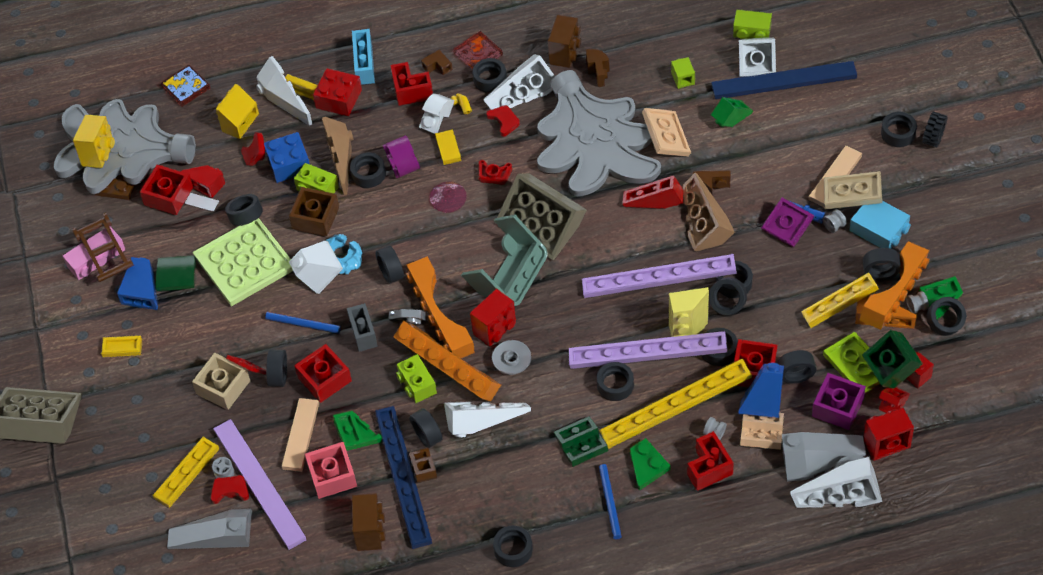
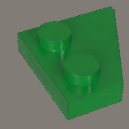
(945, 288)
(354, 431)
(647, 463)

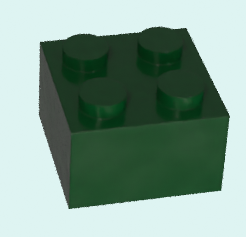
(892, 359)

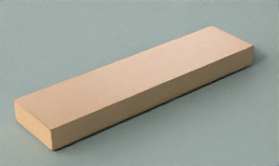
(841, 166)
(300, 435)

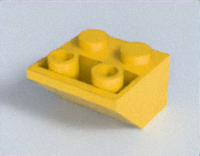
(236, 112)

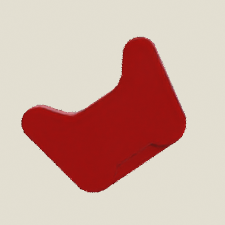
(506, 118)
(255, 151)
(493, 173)
(230, 488)

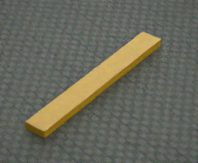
(675, 403)

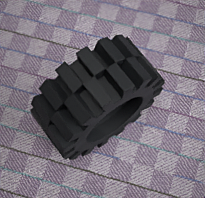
(934, 129)

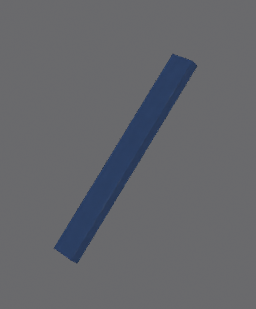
(784, 80)
(403, 477)

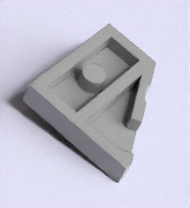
(410, 316)

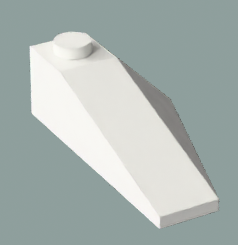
(280, 92)

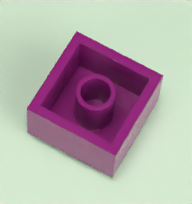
(838, 401)

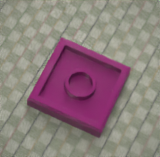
(787, 222)

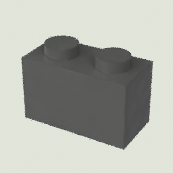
(362, 327)

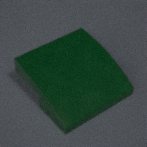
(176, 273)
(581, 441)

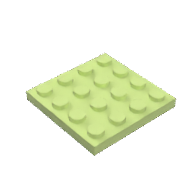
(243, 261)

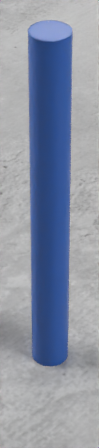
(303, 322)
(610, 501)

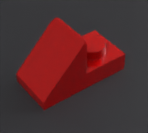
(893, 399)

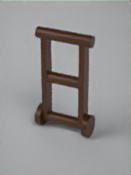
(105, 221)

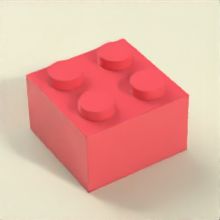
(331, 470)

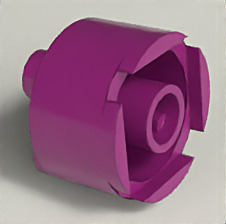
(401, 156)

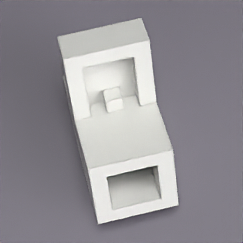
(435, 109)

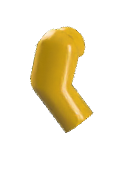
(463, 101)

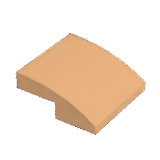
(762, 431)

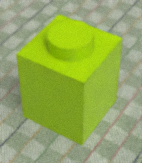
(683, 72)

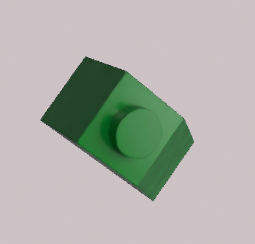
(730, 112)

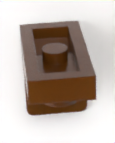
(715, 179)

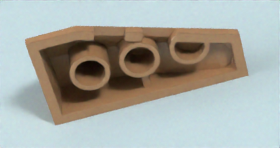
(340, 147)
(706, 219)

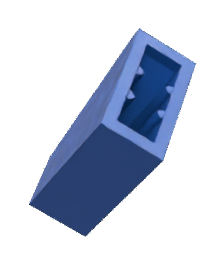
(139, 285)
(764, 393)

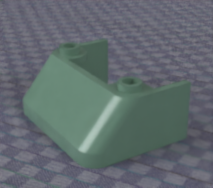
(520, 267)

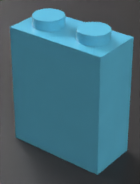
(880, 224)

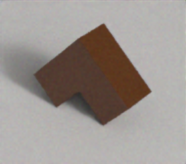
(437, 61)

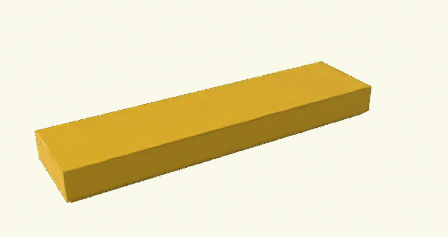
(840, 300)
(186, 472)

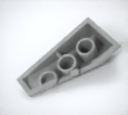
(817, 452)
(216, 531)

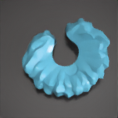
(352, 259)

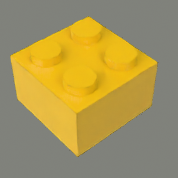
(93, 141)

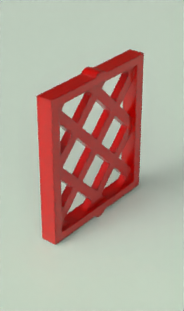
(246, 364)

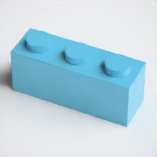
(363, 56)

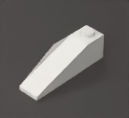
(526, 83)
(468, 418)
(846, 484)

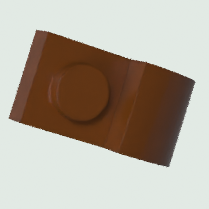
(598, 64)
(423, 465)

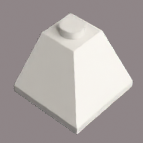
(757, 56)
(316, 265)

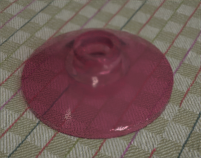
(448, 202)

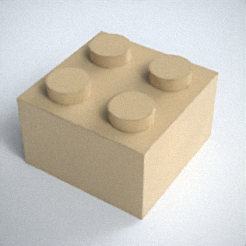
(221, 381)

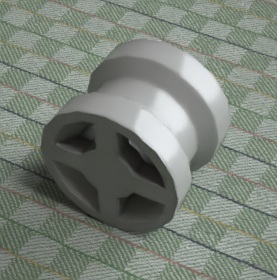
(834, 221)
(917, 302)
(717, 427)
(221, 464)

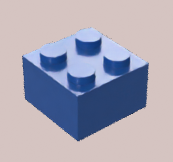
(286, 156)

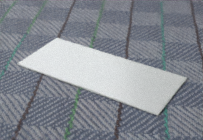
(201, 202)

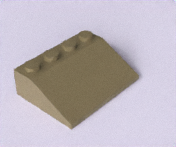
(543, 211)
(37, 414)

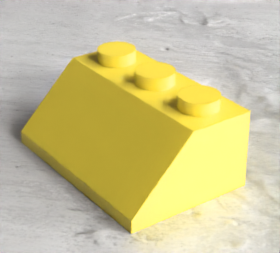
(688, 312)

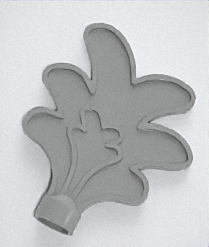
(596, 136)
(136, 149)

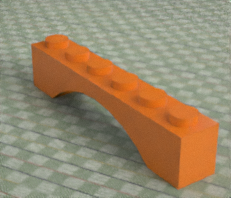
(880, 306)
(455, 337)
(453, 366)

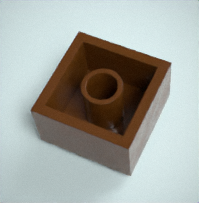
(564, 41)
(314, 211)
(368, 522)

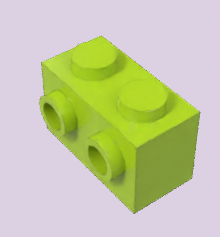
(751, 24)
(316, 178)
(416, 379)

